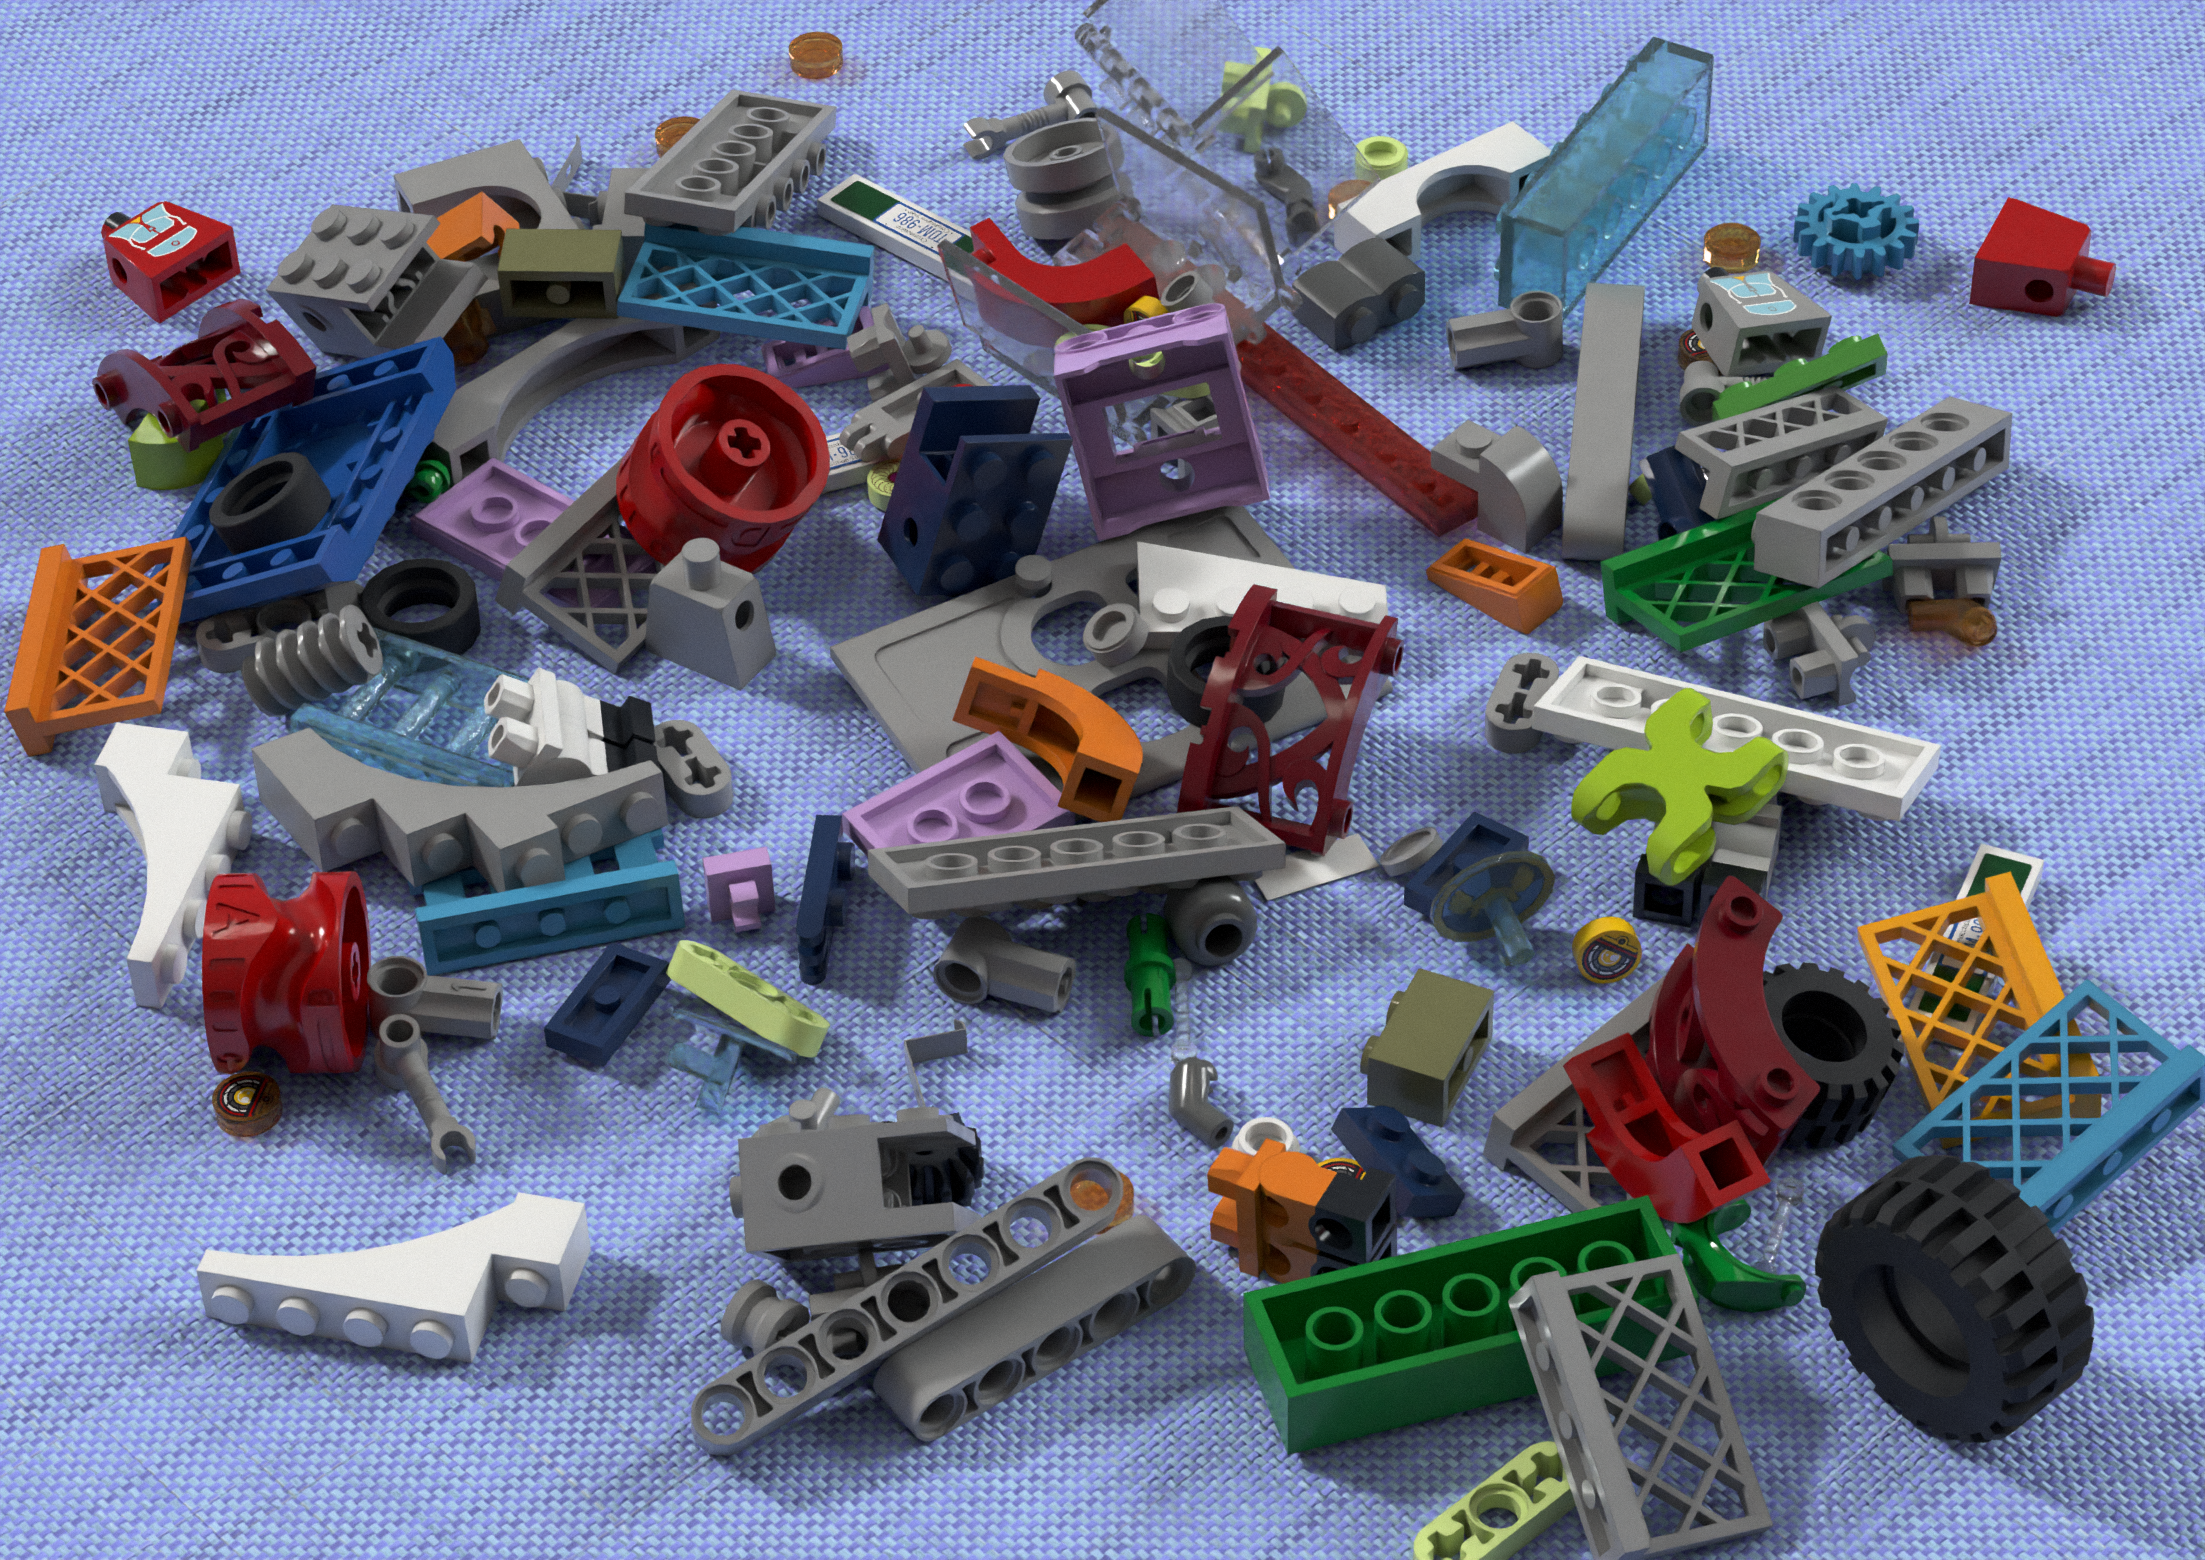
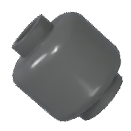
(1211, 920)

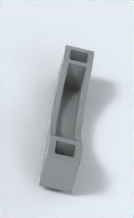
(499, 403)

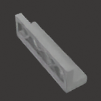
(1778, 447)

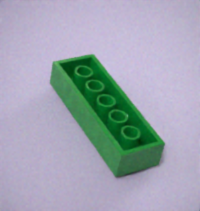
(1436, 1325)

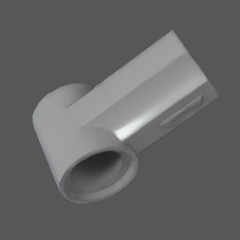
(1524, 333)
(986, 962)
(435, 1002)

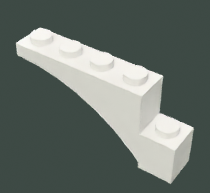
(186, 835)
(413, 1294)

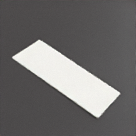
(1309, 870)

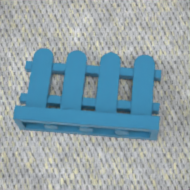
(552, 916)

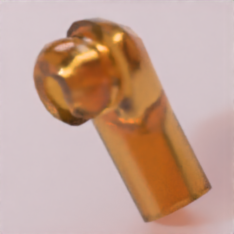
(1956, 617)

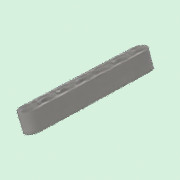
(1603, 422)
(925, 1275)

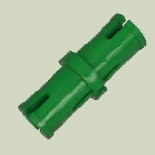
(1149, 975)

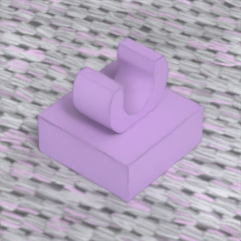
(739, 887)

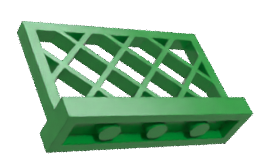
(1708, 566)

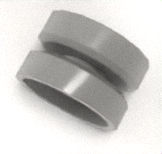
(1060, 178)

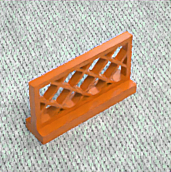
(54, 640)

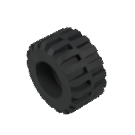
(1850, 1044)

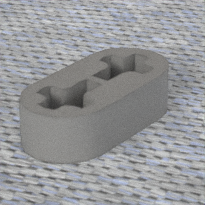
(1511, 700)
(700, 764)

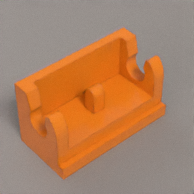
(471, 229)

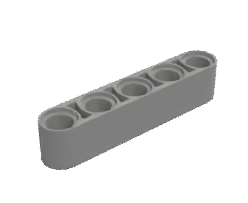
(1034, 1327)

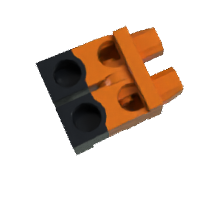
(1300, 1216)

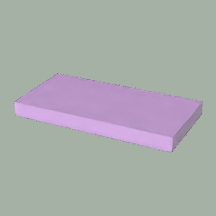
(497, 515)

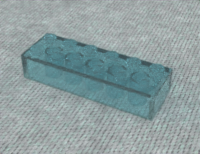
(1606, 175)

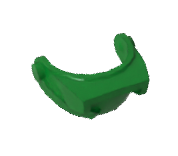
(1721, 1275)

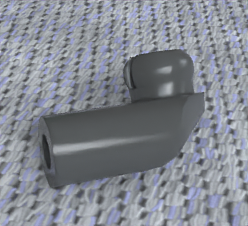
(1190, 1105)

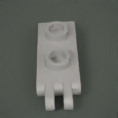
(887, 422)

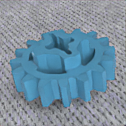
(1856, 231)

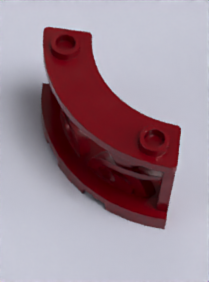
(232, 354)
(1270, 632)
(1714, 1034)

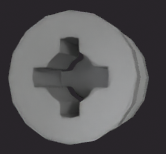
(759, 1318)

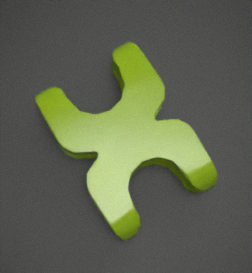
(1679, 786)

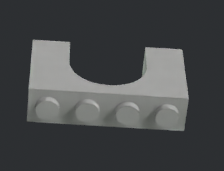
(512, 182)

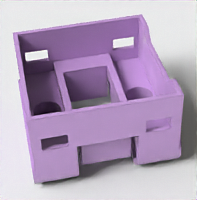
(1127, 485)

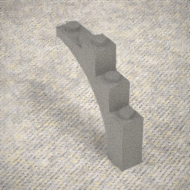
(432, 829)

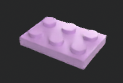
(967, 795)

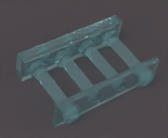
(438, 680)

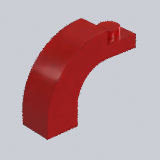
(1085, 292)
(1651, 1146)

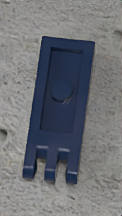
(823, 898)

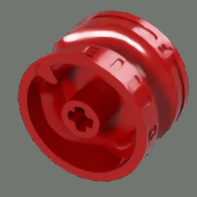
(725, 463)
(287, 973)

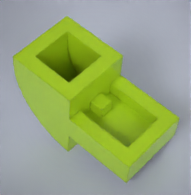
(163, 462)

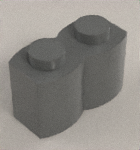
(1359, 293)

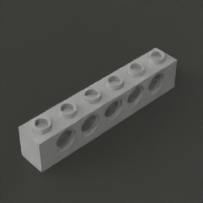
(1881, 492)

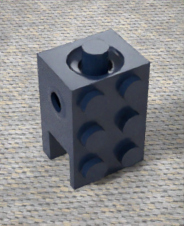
(971, 488)

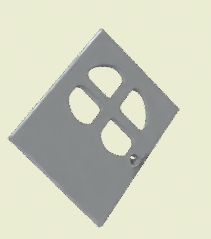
(918, 665)

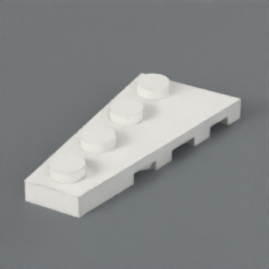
(1189, 586)

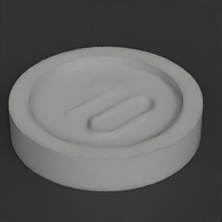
(1411, 851)

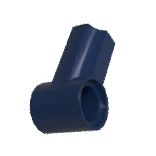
(1677, 491)

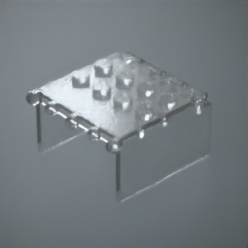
(1230, 110)
(1175, 222)

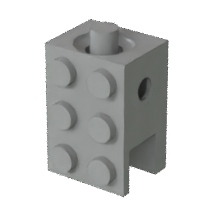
(372, 282)
(843, 1187)

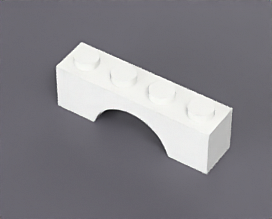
(1465, 178)

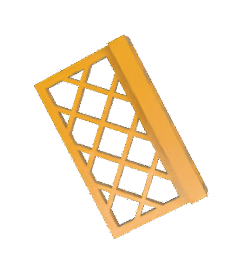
(2027, 979)

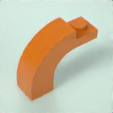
(1064, 726)

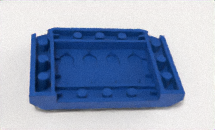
(364, 443)

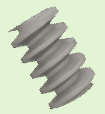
(312, 662)

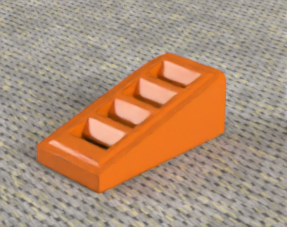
(1501, 585)

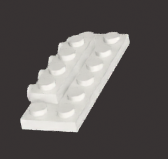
(1828, 757)

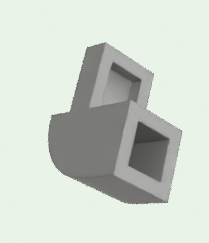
(1513, 478)

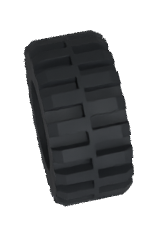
(1954, 1298)

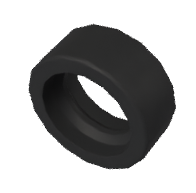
(270, 503)
(424, 583)
(1196, 647)

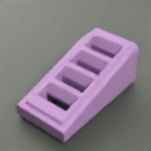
(825, 367)

